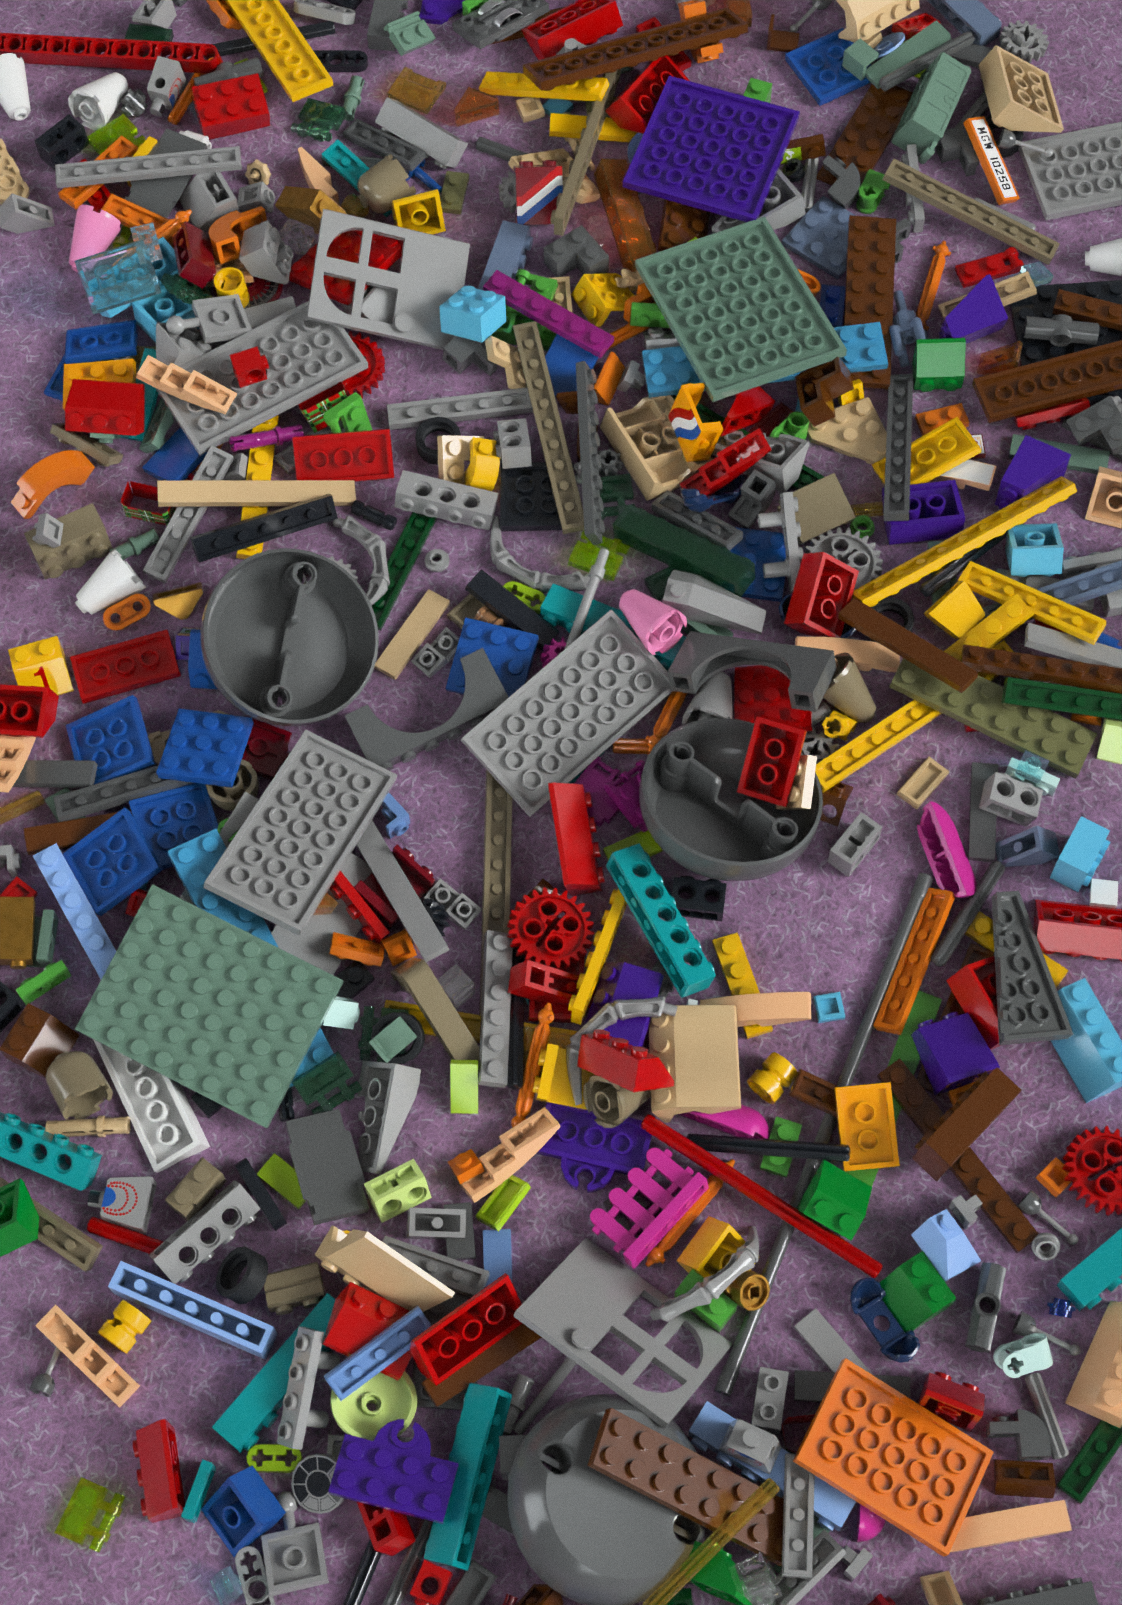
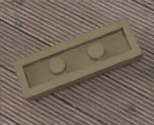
(89, 446)

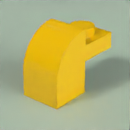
(483, 464)

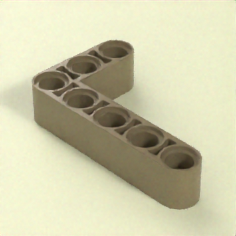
(437, 1008)

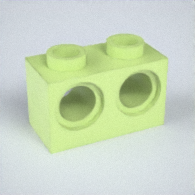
(397, 1190)

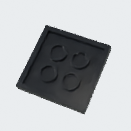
(527, 499)

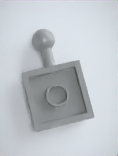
(217, 318)
(295, 1555)

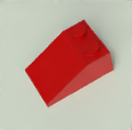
(952, 1402)

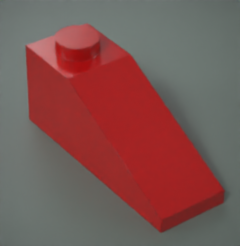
(747, 409)
(543, 983)
(387, 1529)

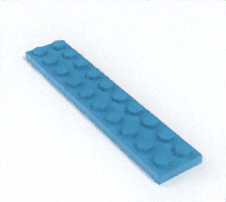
(670, 368)
(193, 864)

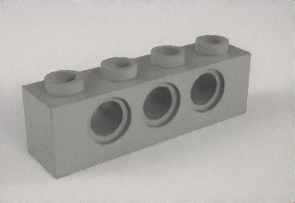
(446, 500)
(167, 1254)

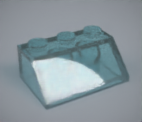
(118, 276)

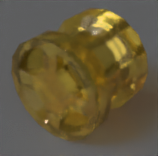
(353, 206)

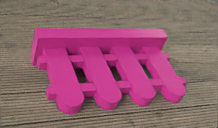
(653, 1228)

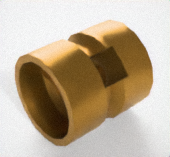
(749, 1290)

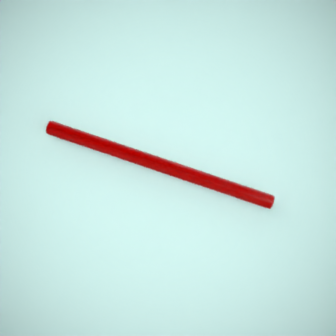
(762, 1196)

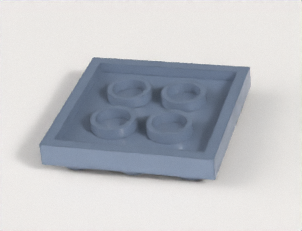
(822, 237)

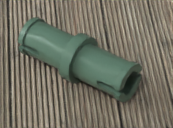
(352, 96)
(137, 544)

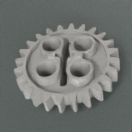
(864, 553)

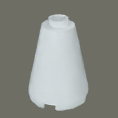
(13, 87)
(98, 100)
(1105, 257)
(109, 584)

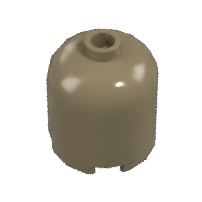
(384, 184)
(77, 1084)

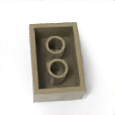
(81, 541)

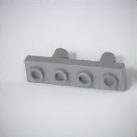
(791, 530)
(300, 1387)

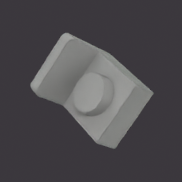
(256, 196)
(11, 858)

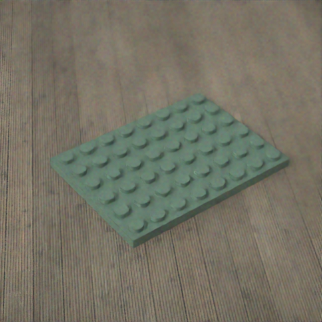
(739, 308)
(209, 1006)

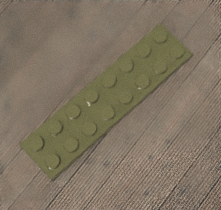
(1017, 726)

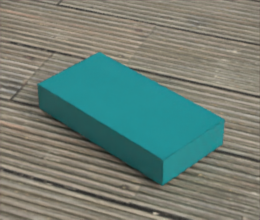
(198, 1491)

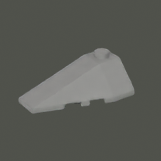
(781, 207)
(780, 464)
(711, 604)
(388, 1099)

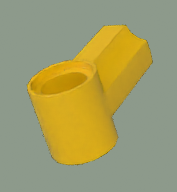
(838, 725)

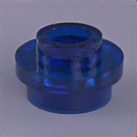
(1061, 1308)

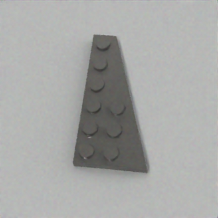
(1024, 987)

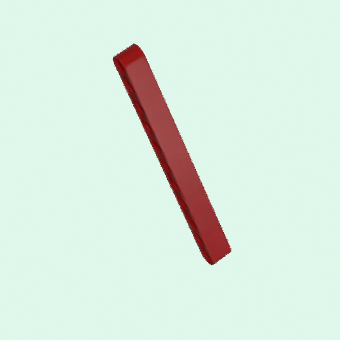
(112, 48)

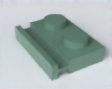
(409, 33)

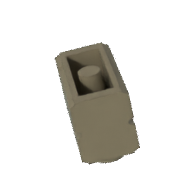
(195, 1189)
(294, 1288)

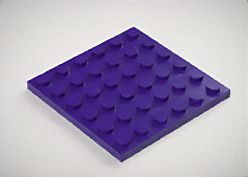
(711, 149)

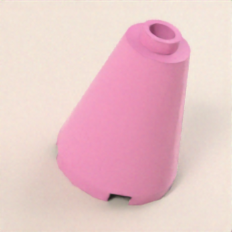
(92, 233)
(653, 621)

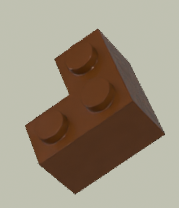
(819, 386)

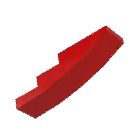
(729, 464)

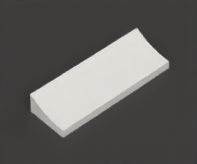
(156, 1110)

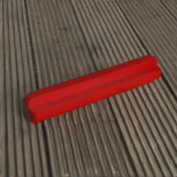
(122, 1235)

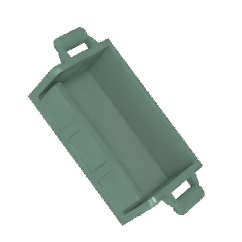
(931, 106)

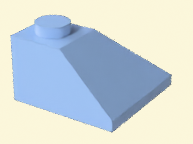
(945, 1245)

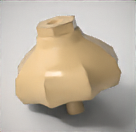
(257, 172)

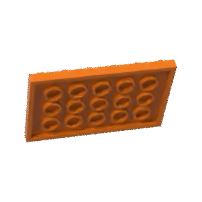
(894, 1457)

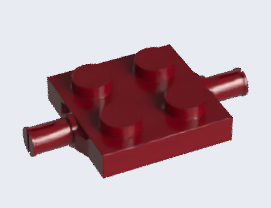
(266, 748)

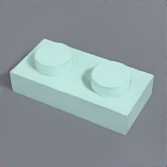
(1047, 783)

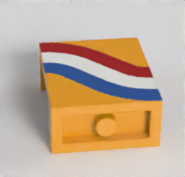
(694, 437)

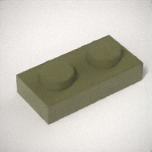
(454, 192)

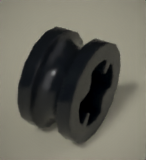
(794, 170)

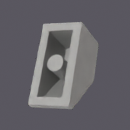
(155, 13)
(24, 215)
(436, 1223)

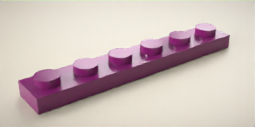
(550, 314)

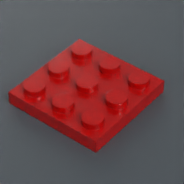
(765, 692)

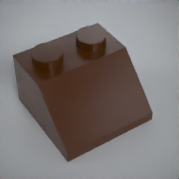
(37, 1040)

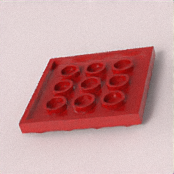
(346, 247)

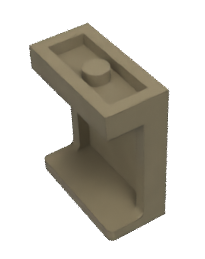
(821, 508)

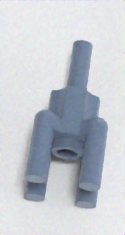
(906, 329)

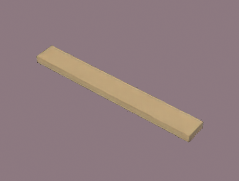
(252, 492)

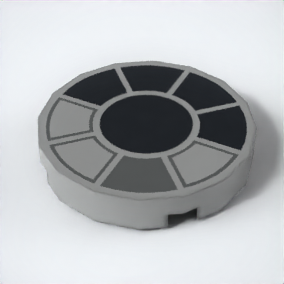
(312, 1482)

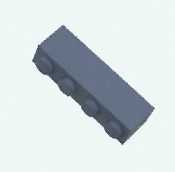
(970, 16)
(508, 251)

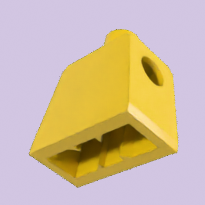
(956, 611)

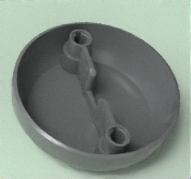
(289, 639)
(701, 818)
(584, 1528)

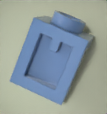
(396, 815)

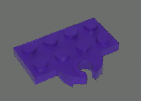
(593, 1148)
(395, 1473)

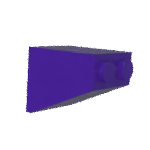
(976, 314)
(1030, 469)
(952, 1052)

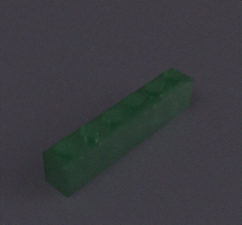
(683, 550)

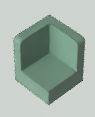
(858, 57)

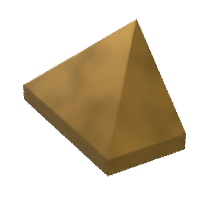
(180, 600)

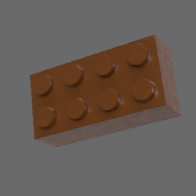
(964, 1122)

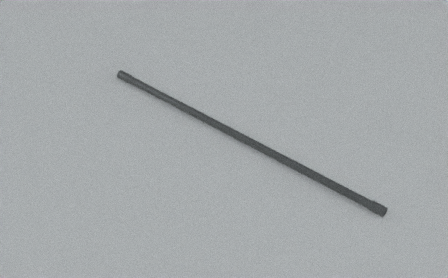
(731, 1369)

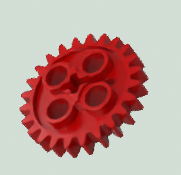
(369, 378)
(530, 915)
(1093, 1147)

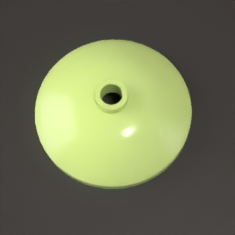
(392, 1400)

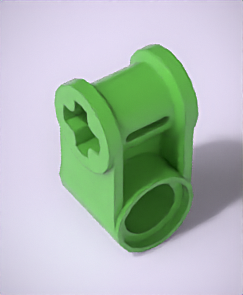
(871, 192)
(795, 425)

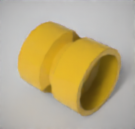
(230, 282)
(775, 1075)
(124, 1326)

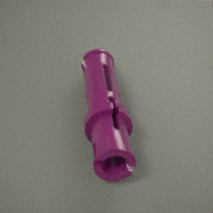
(264, 438)

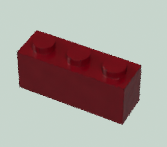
(194, 255)

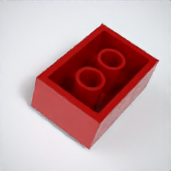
(231, 106)

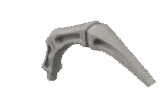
(376, 549)
(530, 578)
(602, 1019)
(712, 1285)

